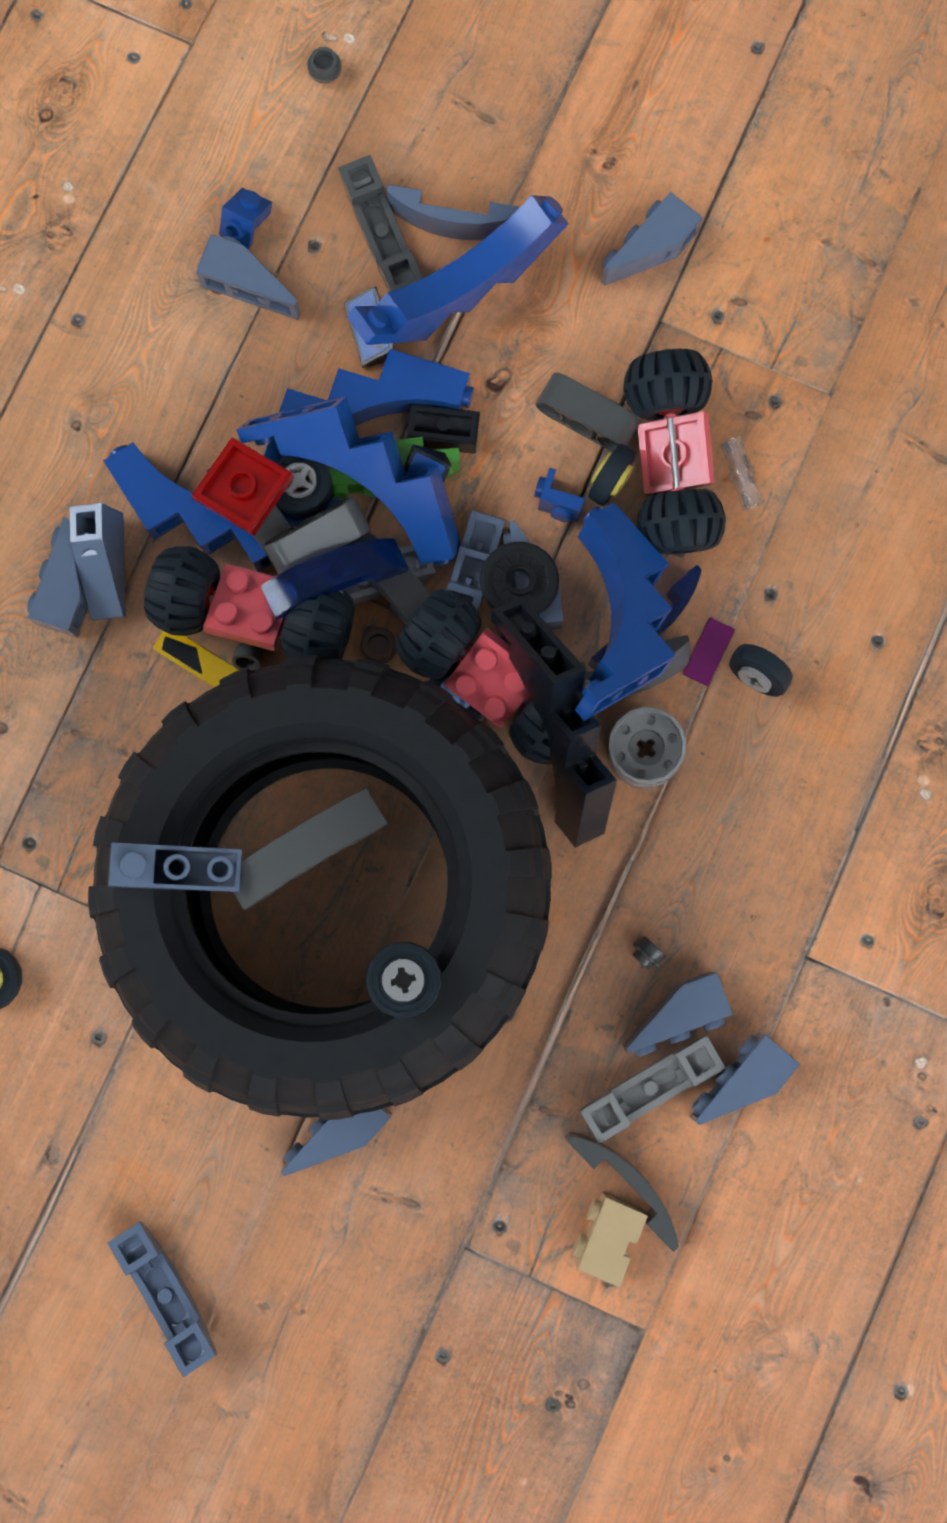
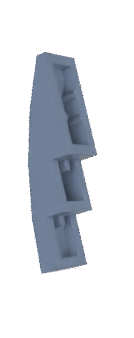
(479, 541)

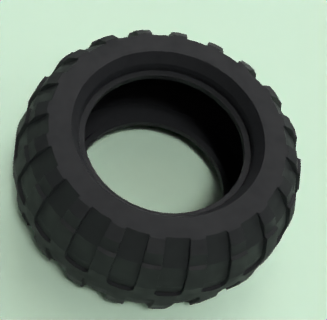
(189, 787)

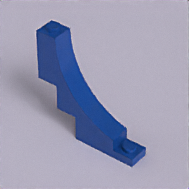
(502, 257)
(401, 383)
(329, 436)
(167, 505)
(637, 609)

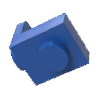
(243, 215)
(561, 505)

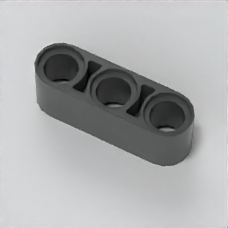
(587, 412)
(317, 534)

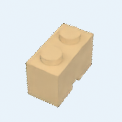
(610, 1230)

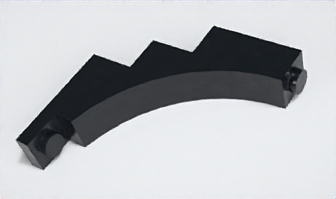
(555, 688)

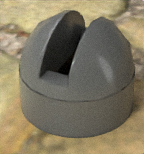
(247, 657)

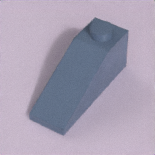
(235, 272)

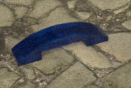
(333, 572)
(679, 595)

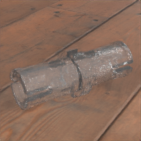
(742, 473)

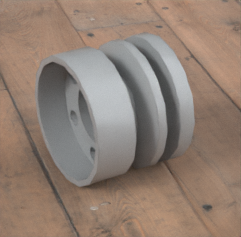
(644, 727)

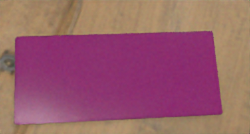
(709, 651)

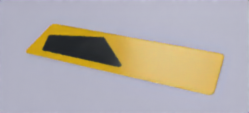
(193, 658)

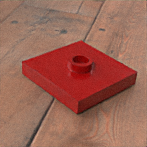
(242, 486)

